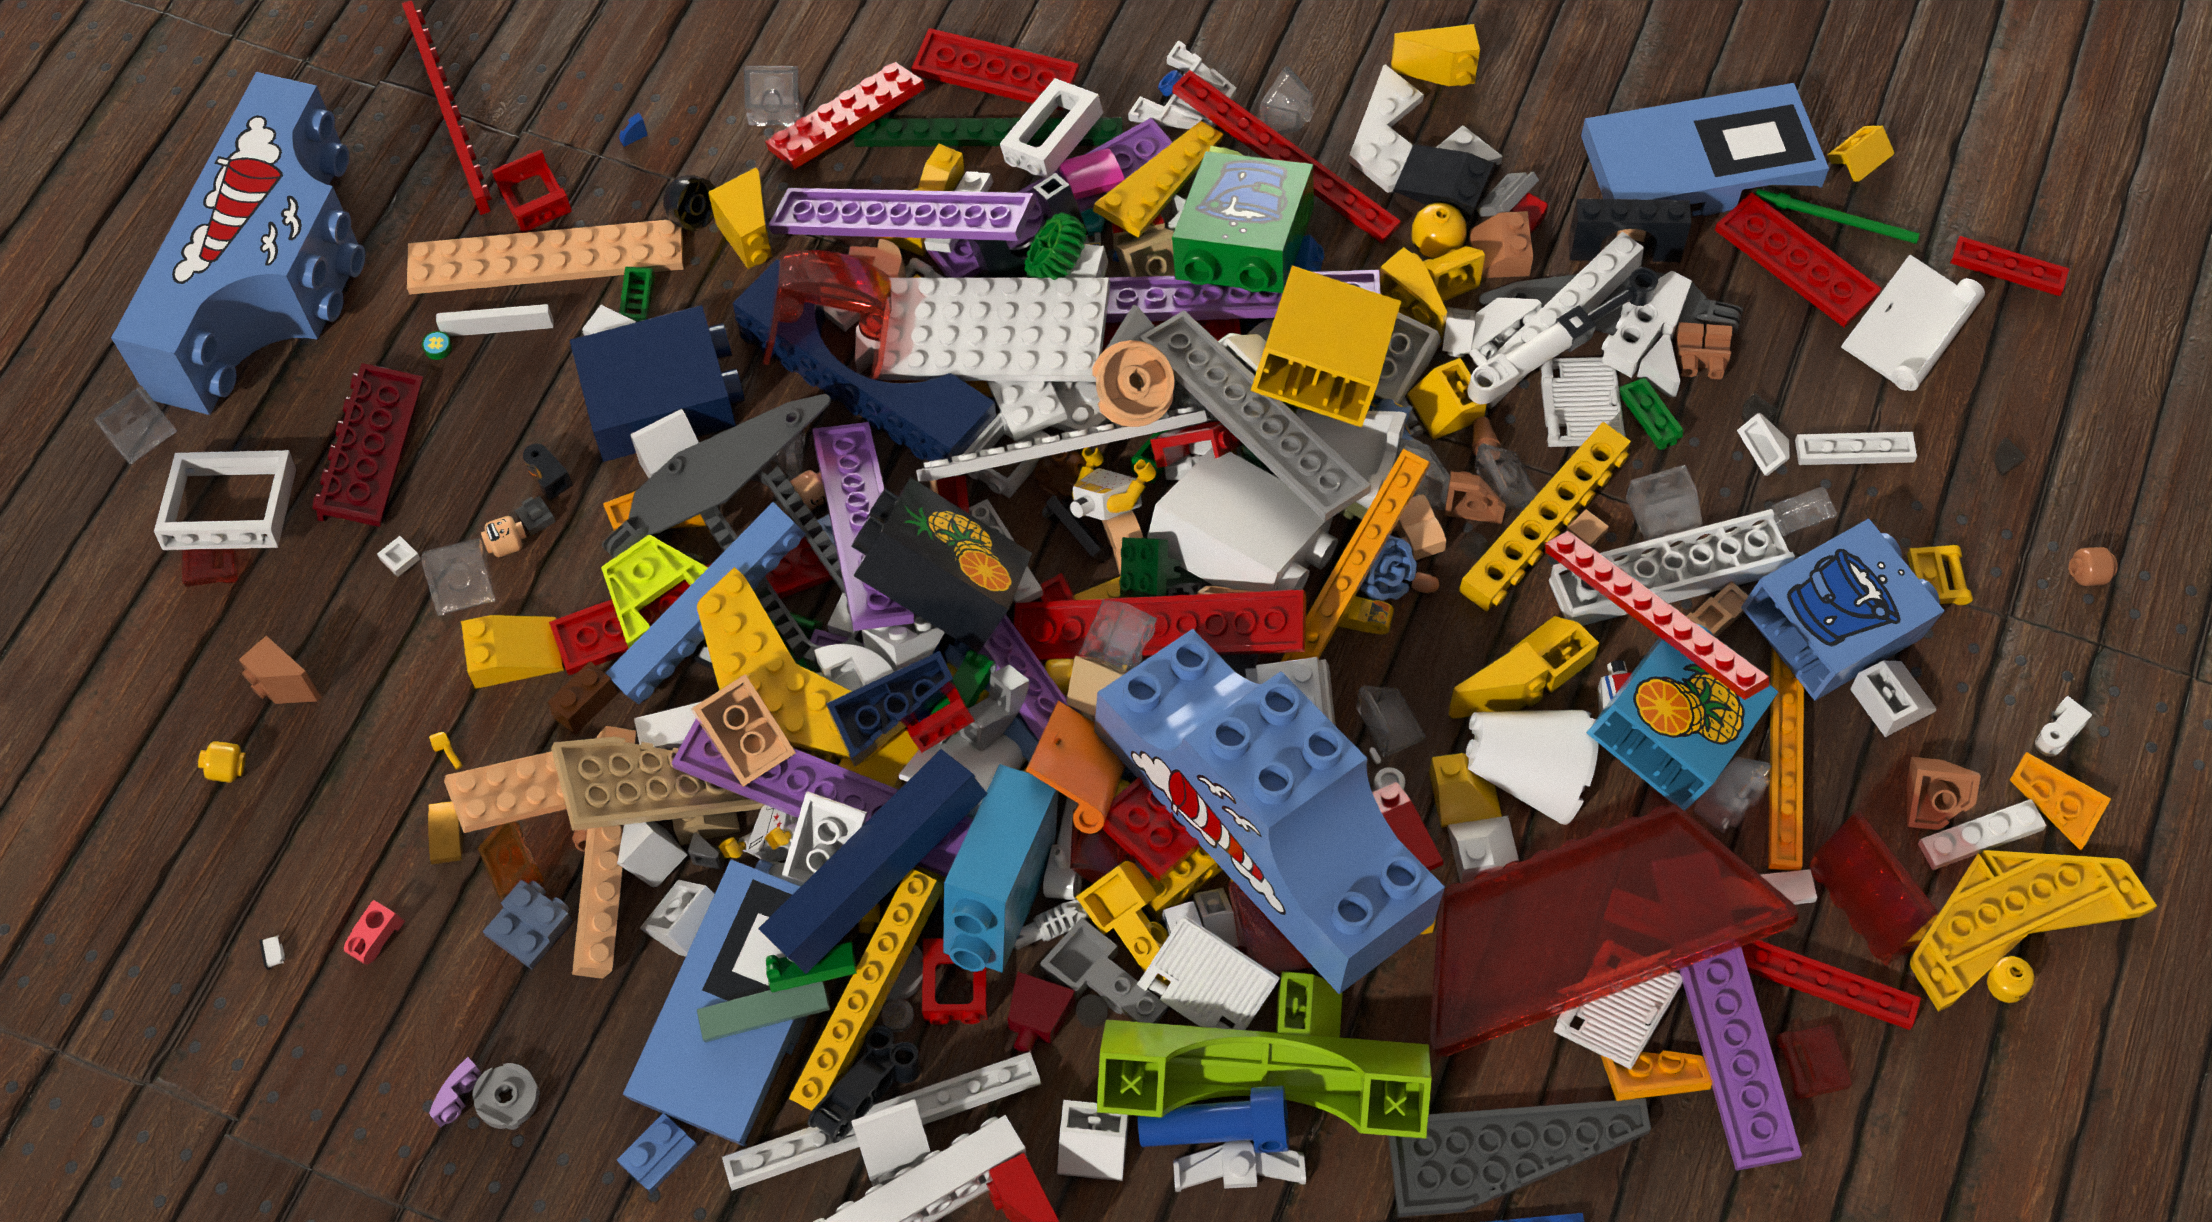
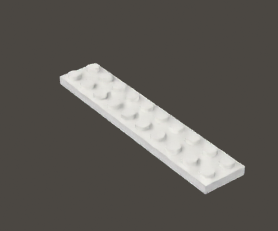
(1053, 445)

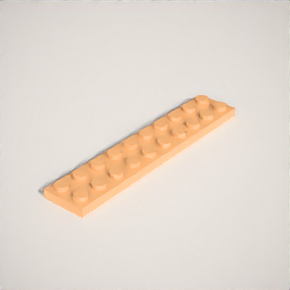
(543, 256)

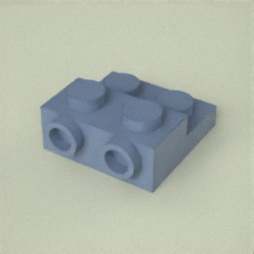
(528, 923)

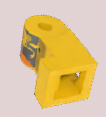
(1368, 616)

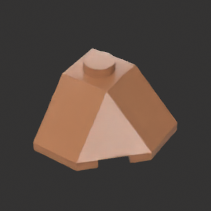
(1473, 499)
(1938, 792)

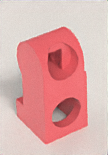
(372, 932)

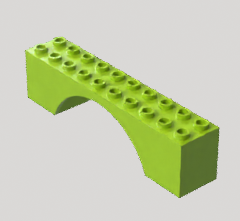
(1362, 1081)

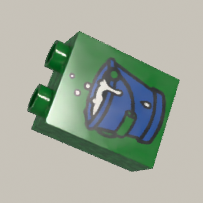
(1243, 222)

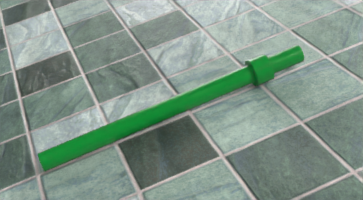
(1784, 201)

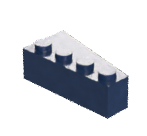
(886, 706)

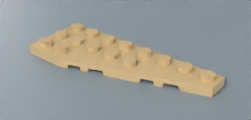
(632, 783)

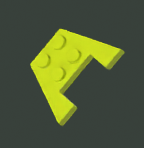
(642, 576)

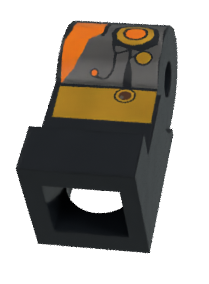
(542, 464)

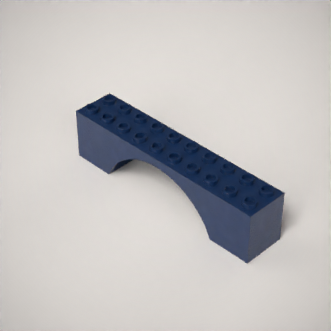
(929, 416)

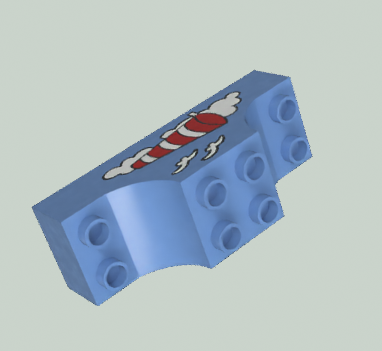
(250, 252)
(1272, 803)

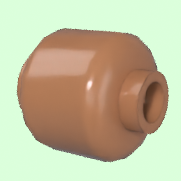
(2093, 566)

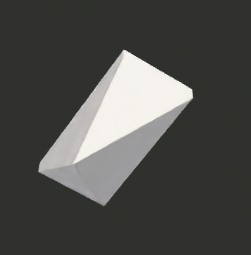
(1765, 443)

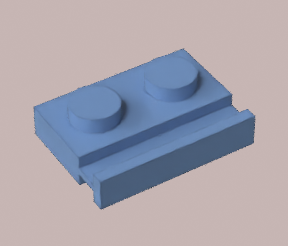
(657, 1153)

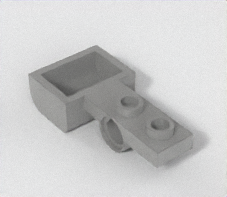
(1085, 961)

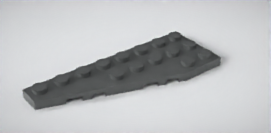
(1497, 1151)

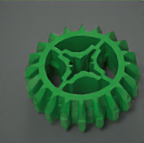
(1056, 247)

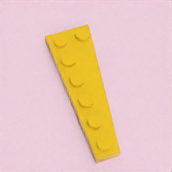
(1151, 187)

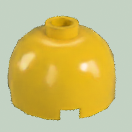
(1438, 229)

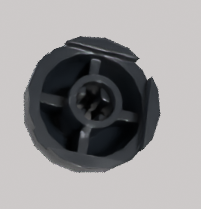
(688, 202)

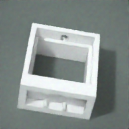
(994, 480)

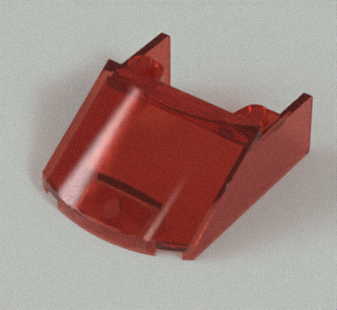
(834, 282)

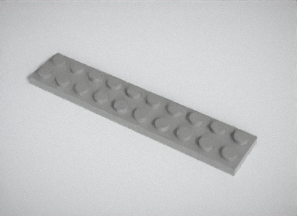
(1259, 422)

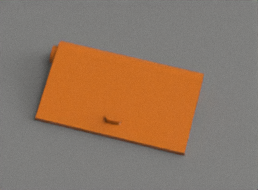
(1077, 766)

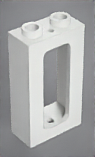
(1047, 158)

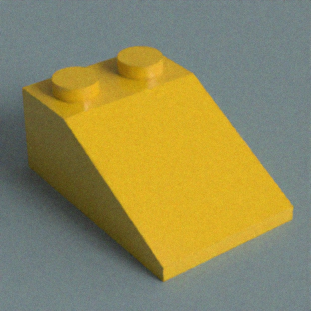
(1438, 55)
(1408, 280)
(509, 648)
(1503, 685)

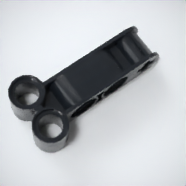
(866, 1082)

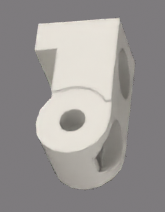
(2058, 735)

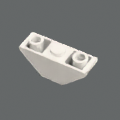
(1500, 321)

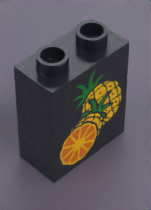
(940, 562)

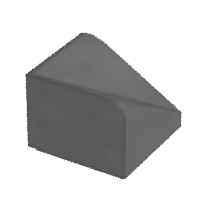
(705, 854)

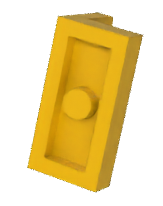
(1863, 151)

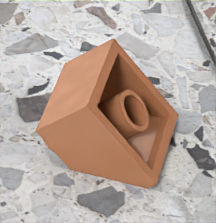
(1505, 244)
(277, 675)

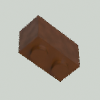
(582, 698)

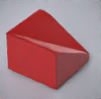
(1536, 209)

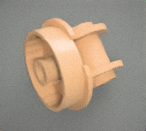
(1119, 387)

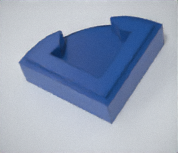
(634, 130)

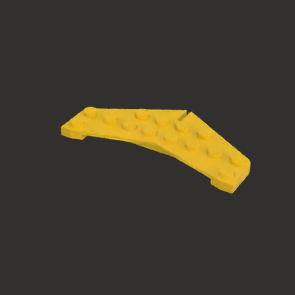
(747, 643)
(2026, 896)

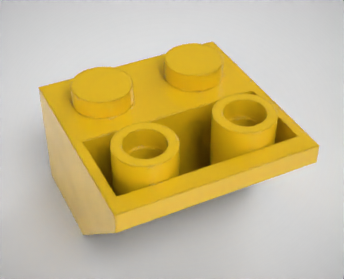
(1444, 401)
(1563, 647)

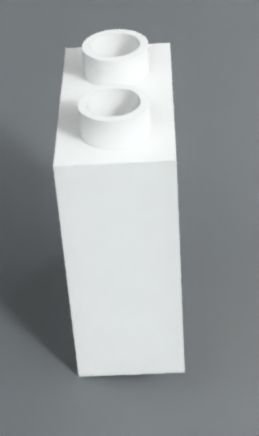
(1241, 527)

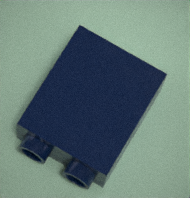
(651, 371)

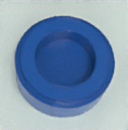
(1166, 84)

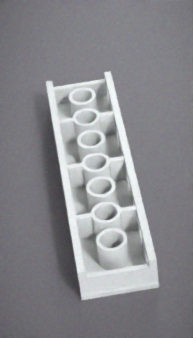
(1681, 570)

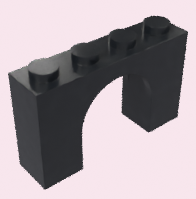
(1597, 218)
(1001, 261)

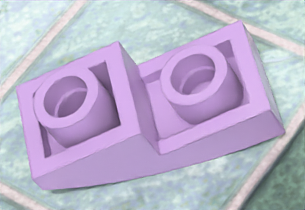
(447, 1103)

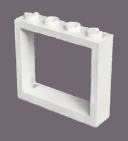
(225, 533)

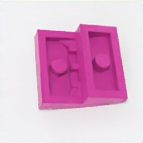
(1092, 173)

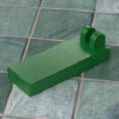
(1651, 413)
(970, 679)
(785, 974)

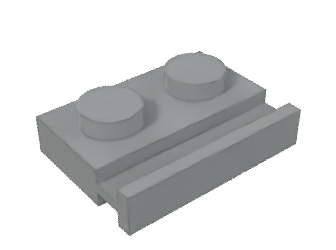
(1507, 193)

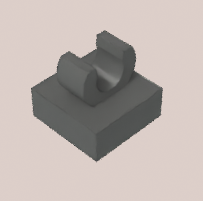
(534, 515)

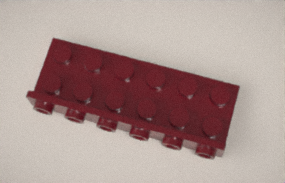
(368, 445)

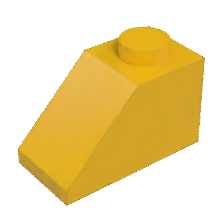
(942, 169)

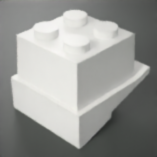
(1308, 674)

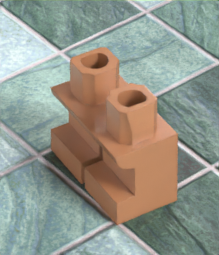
(1702, 348)

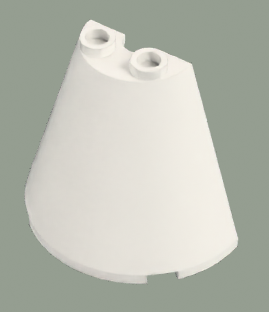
(1365, 448)
(1536, 757)

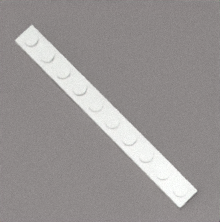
(932, 1103)

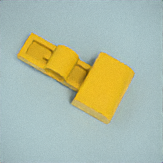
(1117, 904)

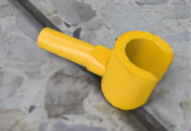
(441, 741)

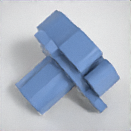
(1387, 573)

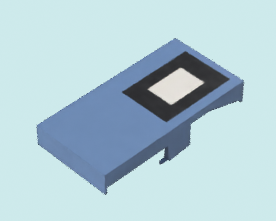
(1706, 148)
(725, 1079)

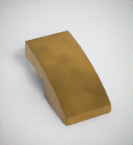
(444, 834)

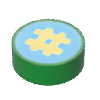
(437, 345)

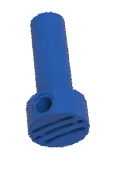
(1259, 1120)

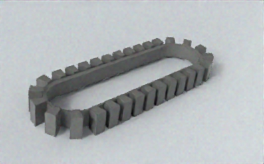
(816, 539)

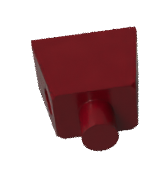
(1038, 1010)

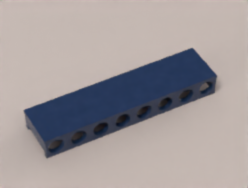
(873, 860)

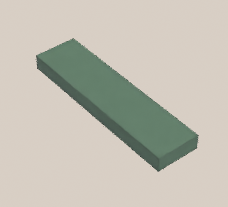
(761, 1010)

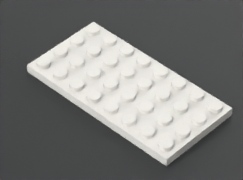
(995, 328)

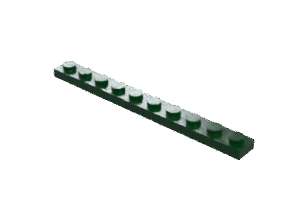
(969, 132)

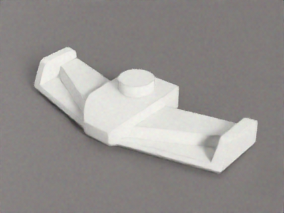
(1238, 1166)

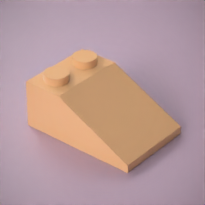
(743, 730)

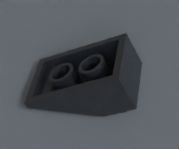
(1444, 177)

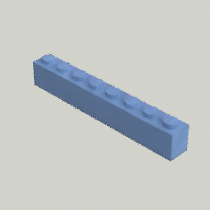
(679, 627)

